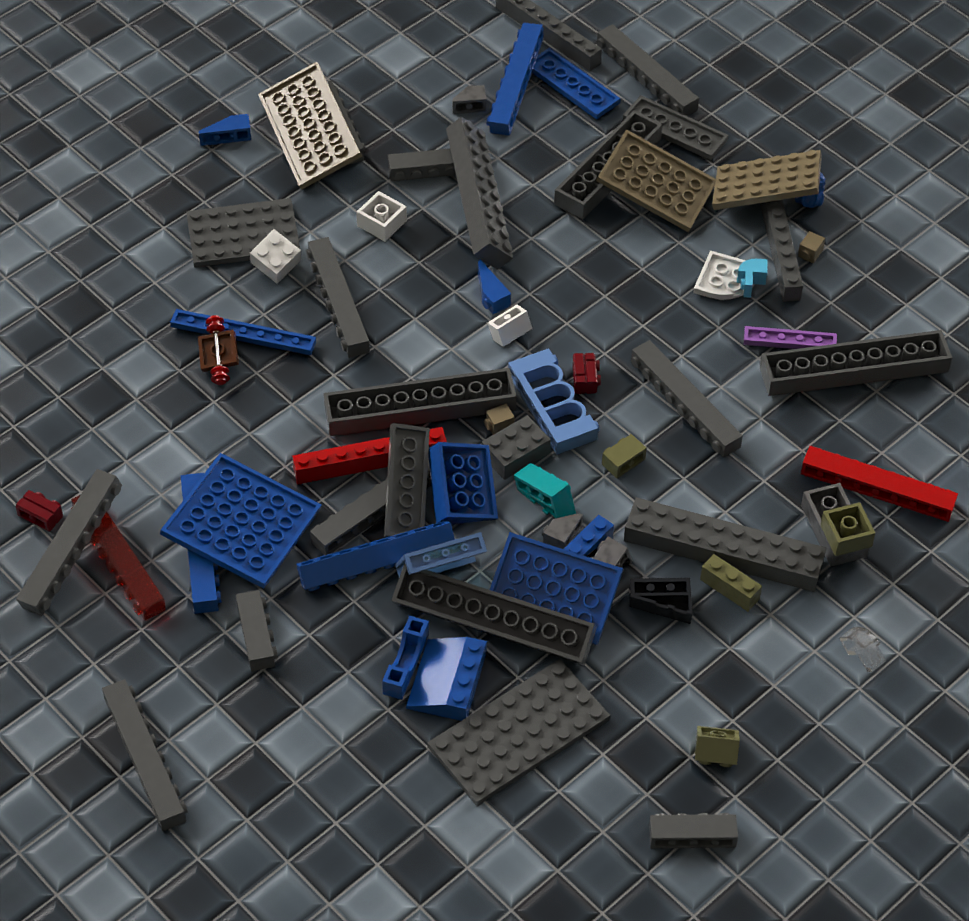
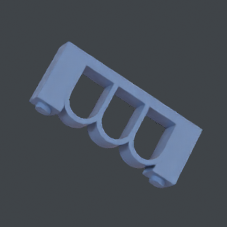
(564, 436)

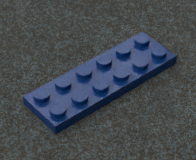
(574, 84)

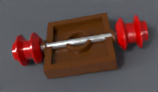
(217, 350)

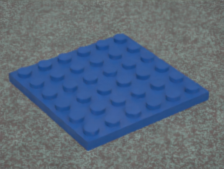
(241, 520)

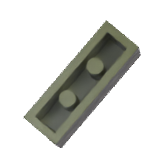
(731, 582)

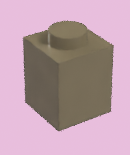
(811, 247)
(499, 418)

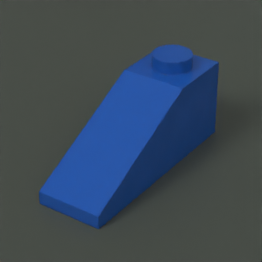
(231, 129)
(494, 294)

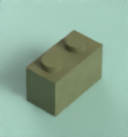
(623, 456)

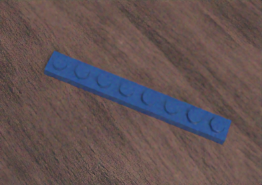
(247, 332)

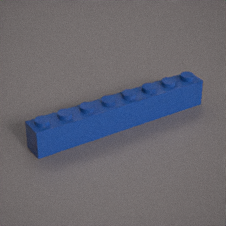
(516, 79)
(370, 556)
(202, 572)

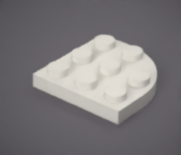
(719, 277)

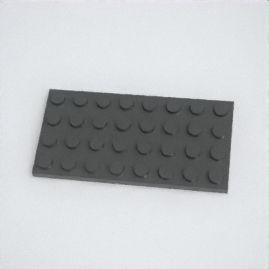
(518, 732)

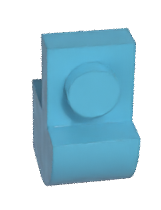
(752, 272)

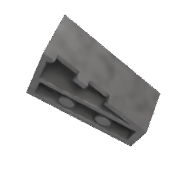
(613, 553)

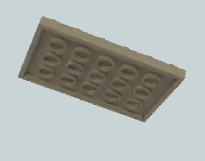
(767, 179)
(657, 180)

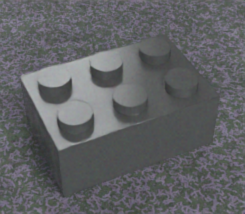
(517, 447)

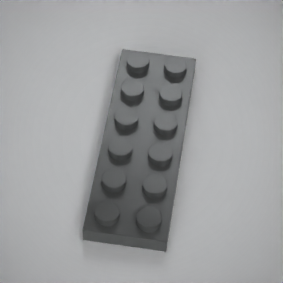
(681, 128)
(406, 479)

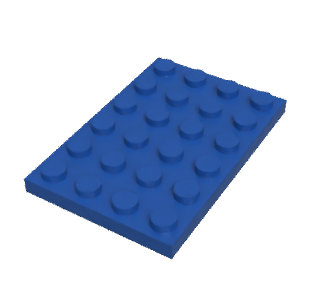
(557, 580)

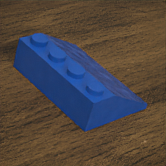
(462, 482)
(448, 677)

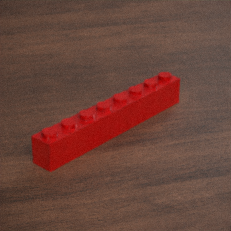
(349, 458)
(879, 483)

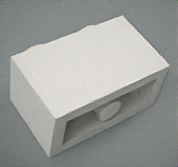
(510, 325)

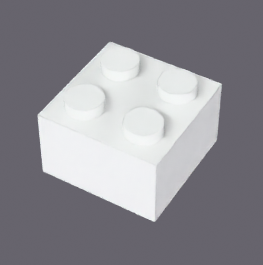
(381, 216)
(275, 256)

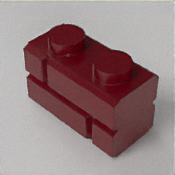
(585, 373)
(39, 510)

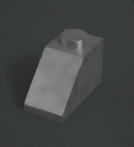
(470, 100)
(562, 530)

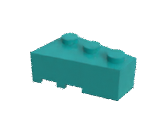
(546, 490)

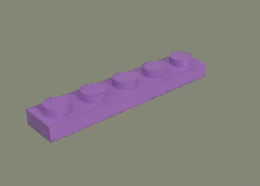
(786, 338)

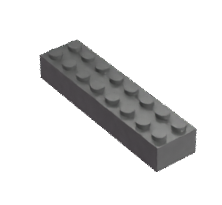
(580, 190)

